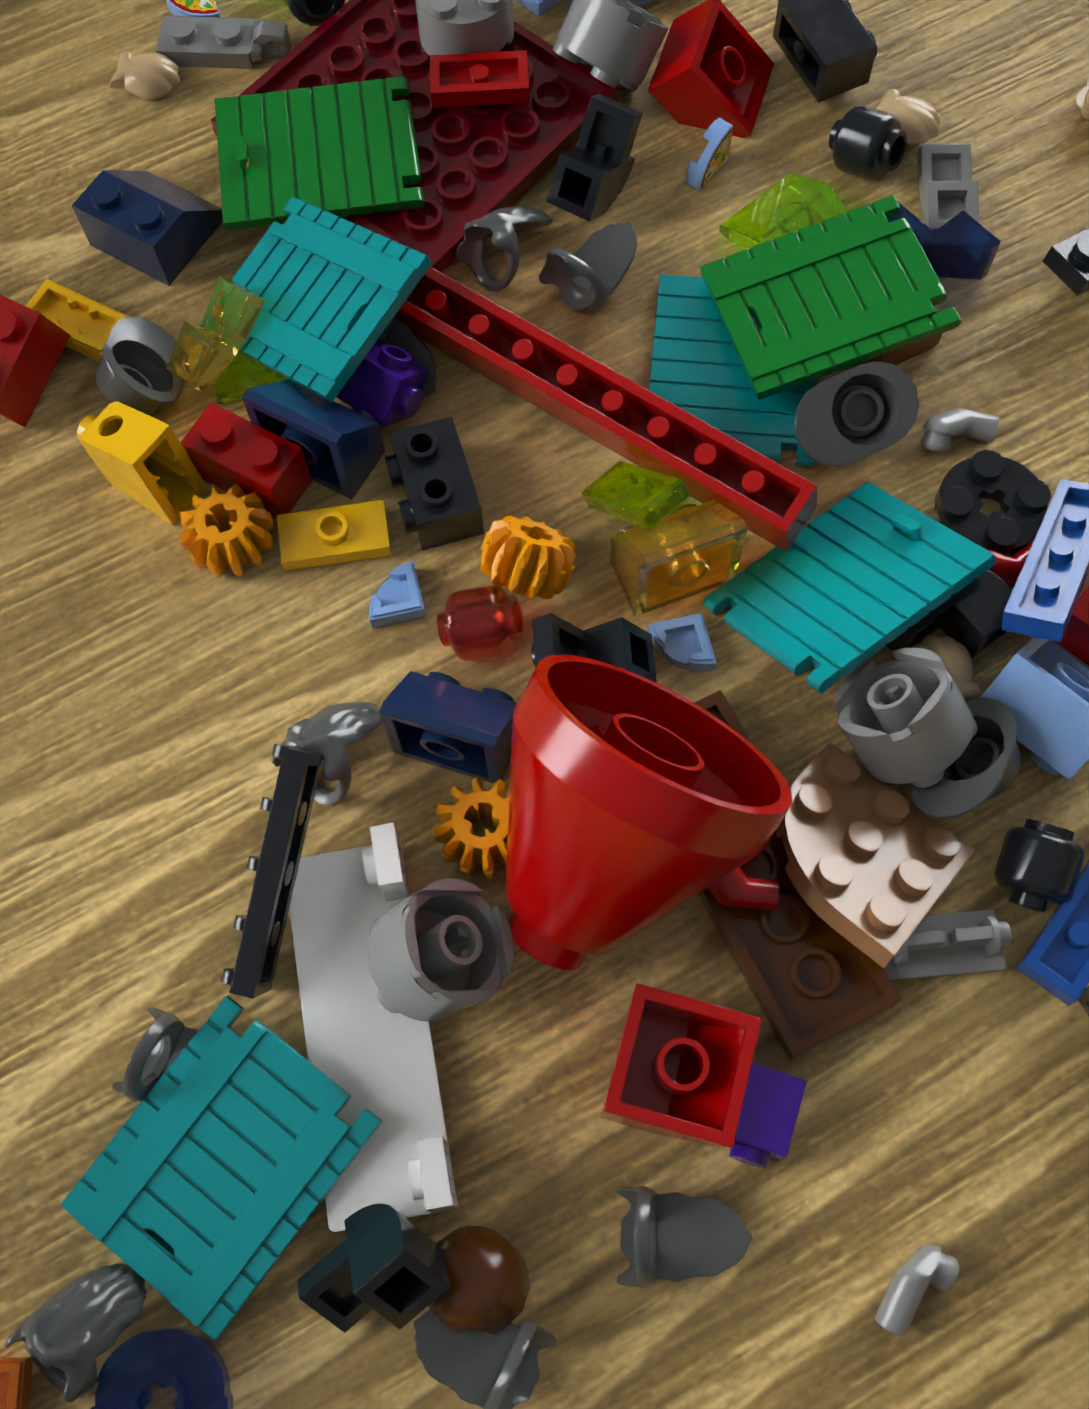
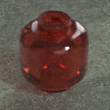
(481, 623)

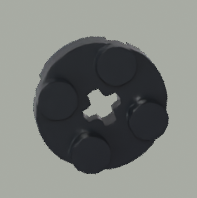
(1004, 481)

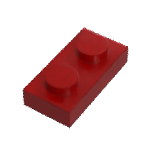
(479, 79)

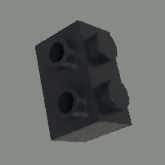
(825, 45)
(436, 483)

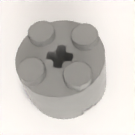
(464, 25)
(612, 38)
(905, 717)
(439, 951)

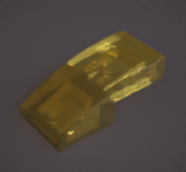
(208, 348)

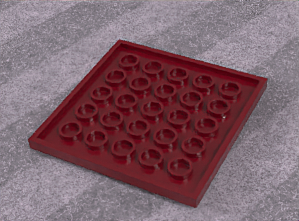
(467, 154)

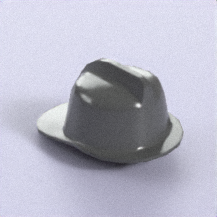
(136, 366)
(856, 413)
(981, 771)

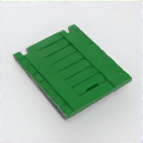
(324, 145)
(828, 297)

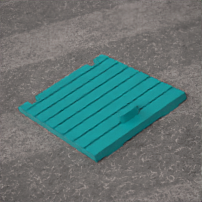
(324, 295)
(703, 375)
(848, 585)
(220, 1168)

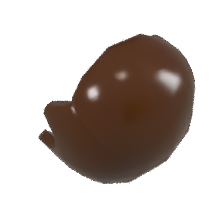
(485, 1280)

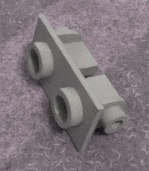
(952, 946)

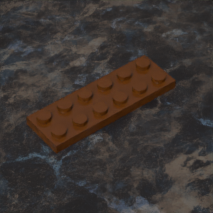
(793, 961)

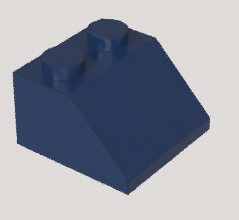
(146, 221)
(336, 441)
(450, 725)

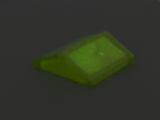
(782, 210)

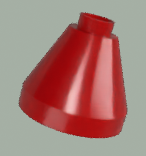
(623, 807)

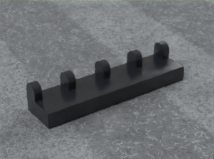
(275, 872)

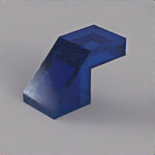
(957, 248)

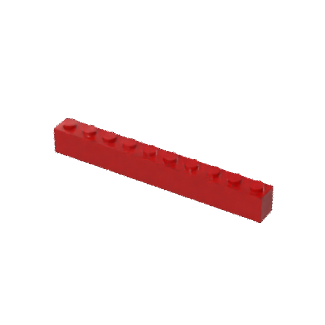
(609, 407)

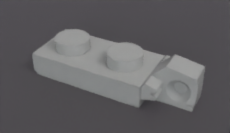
(221, 41)

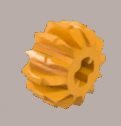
(226, 530)
(527, 557)
(458, 830)

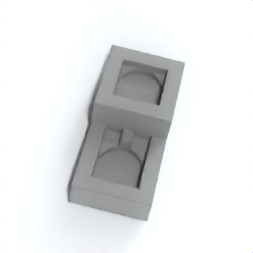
(946, 183)

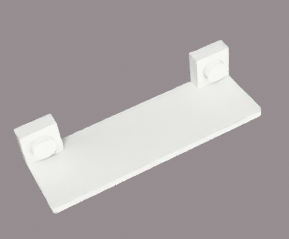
(359, 1044)

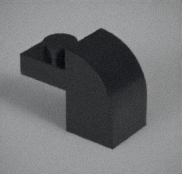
(600, 164)
(968, 617)
(612, 642)
(377, 1267)

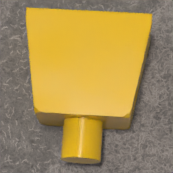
(126, 441)

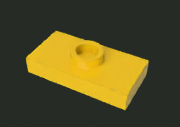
(78, 315)
(333, 535)

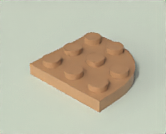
(865, 854)

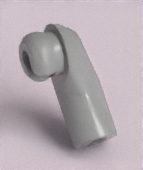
(958, 423)
(910, 1283)

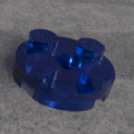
(171, 1359)

